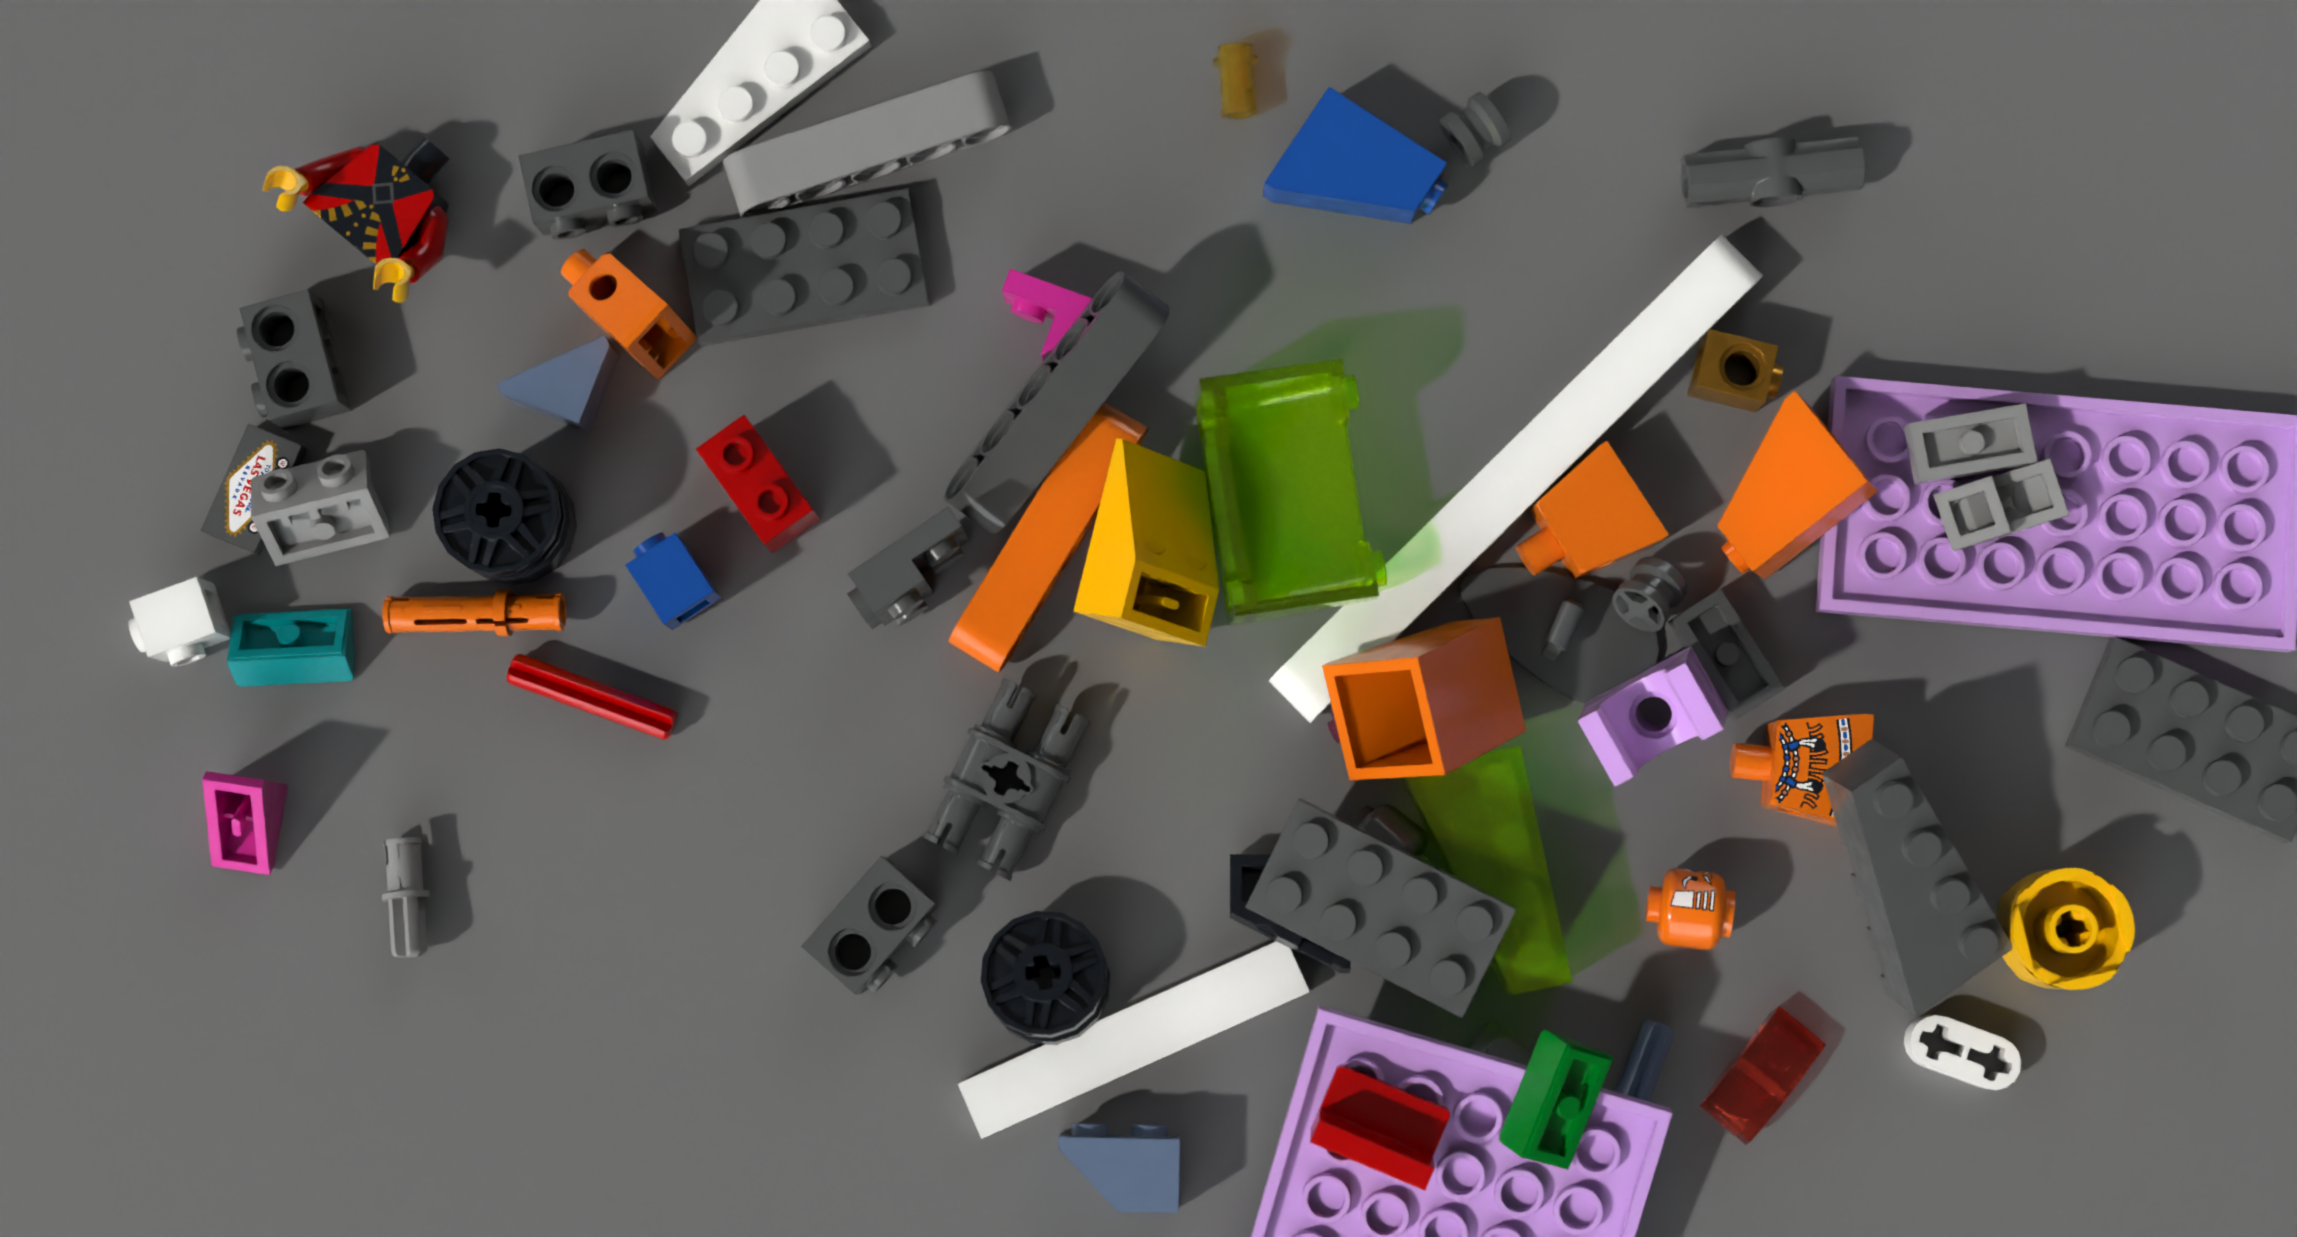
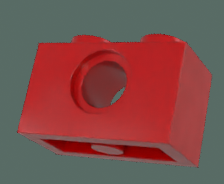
(757, 484)

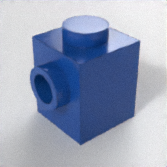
(672, 579)

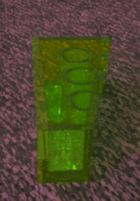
(1491, 838)

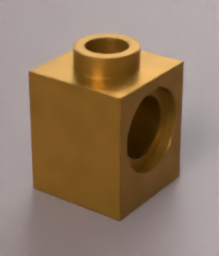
(1709, 376)

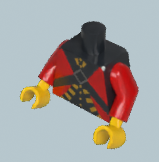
(376, 206)

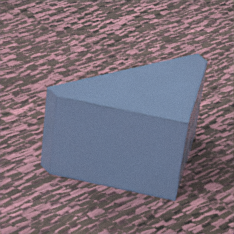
(567, 385)

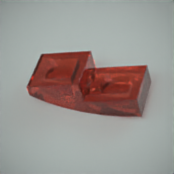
(1762, 1075)

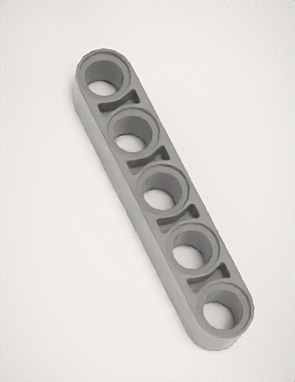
(867, 144)

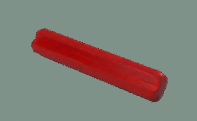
(592, 696)

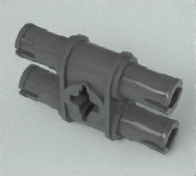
(993, 747)

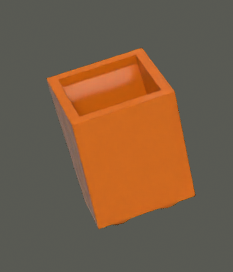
(1425, 701)

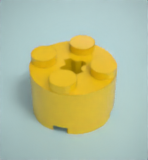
(2081, 959)

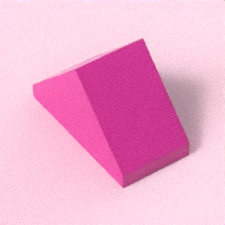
(243, 821)

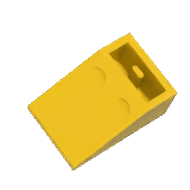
(1152, 549)

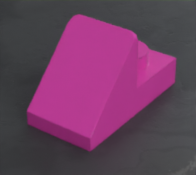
(1037, 299)

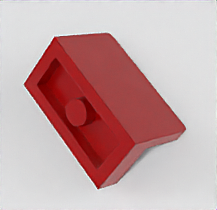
(1380, 1126)

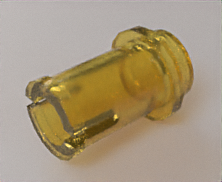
(1237, 80)

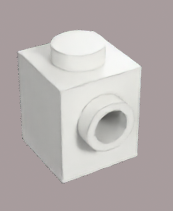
(179, 622)

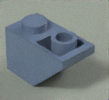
(1128, 1170)

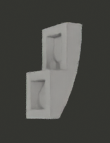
(2001, 505)

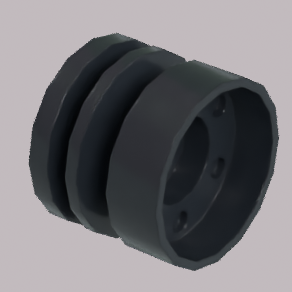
(527, 541)

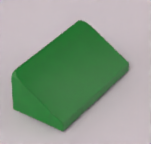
(1555, 1100)

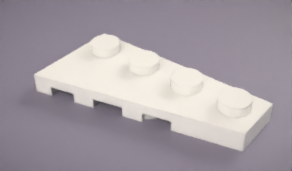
(755, 78)

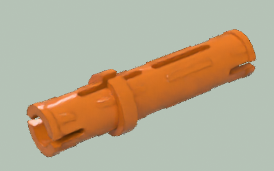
(496, 613)

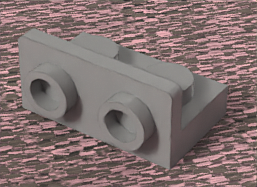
(317, 508)

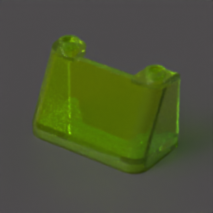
(1285, 491)

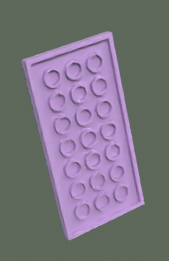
(2168, 535)

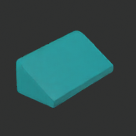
(292, 647)

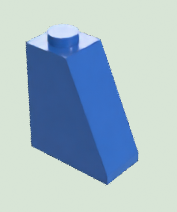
(1355, 166)

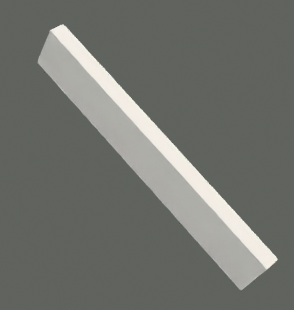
(1133, 1038)

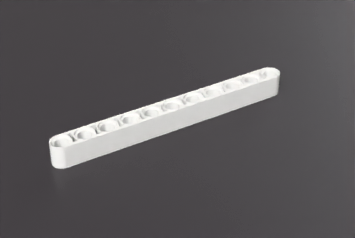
(1524, 469)

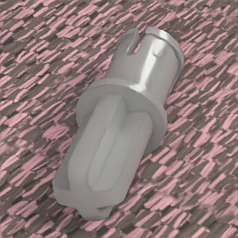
(405, 896)

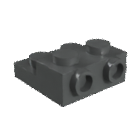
(892, 582)

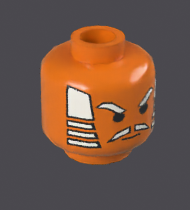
(1691, 909)

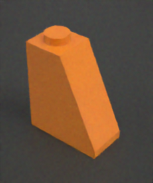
(1791, 491)

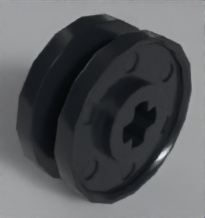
(1016, 958)

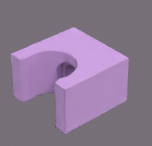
(1627, 740)

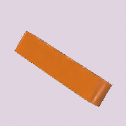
(1043, 542)

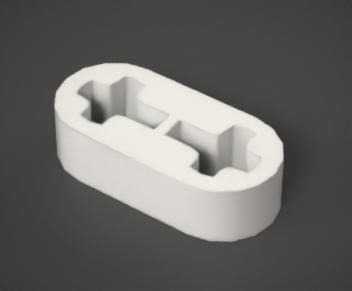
(1967, 1039)

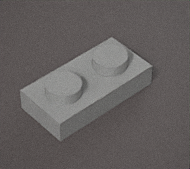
(1970, 444)

